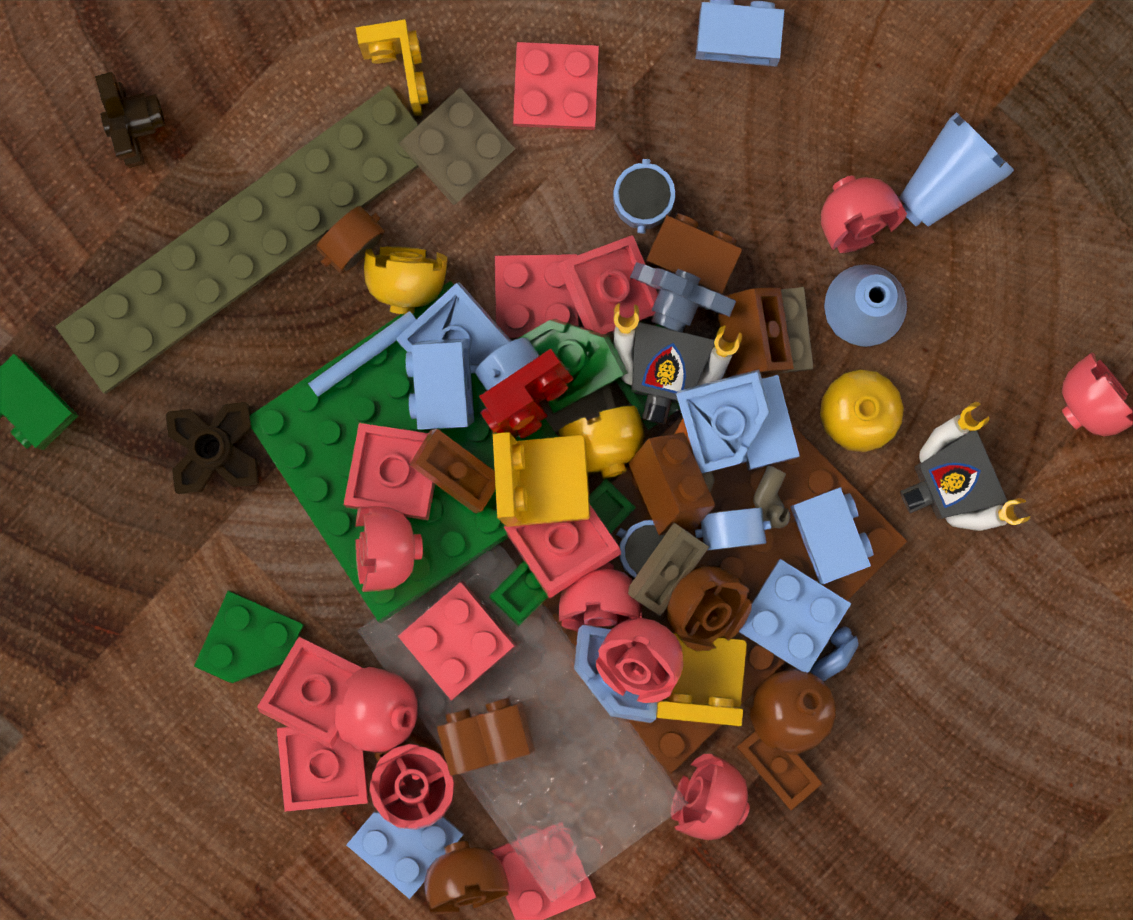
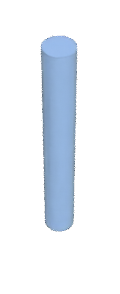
(361, 355)

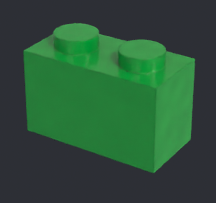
(31, 405)

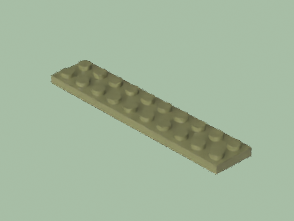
(241, 242)

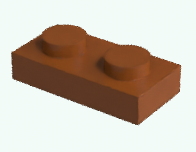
(455, 470)
(782, 771)

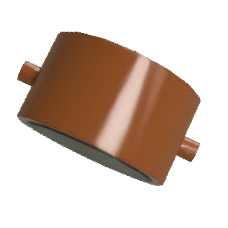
(349, 239)

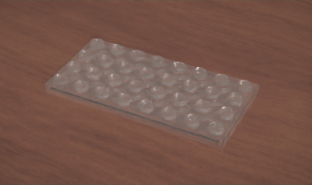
(592, 776)

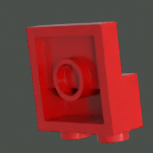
(515, 401)

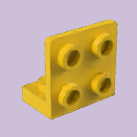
(387, 39)
(540, 480)
(708, 685)

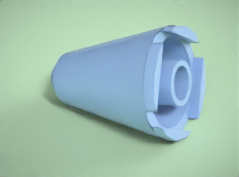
(952, 173)
(855, 315)

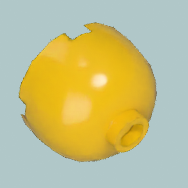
(404, 277)
(861, 410)
(609, 439)

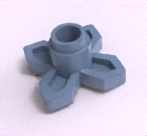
(679, 296)

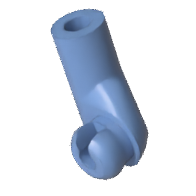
(839, 657)

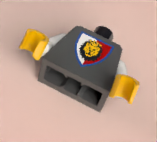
(667, 361)
(960, 478)

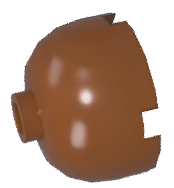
(707, 607)
(793, 711)
(464, 878)

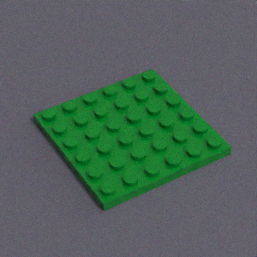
(314, 450)

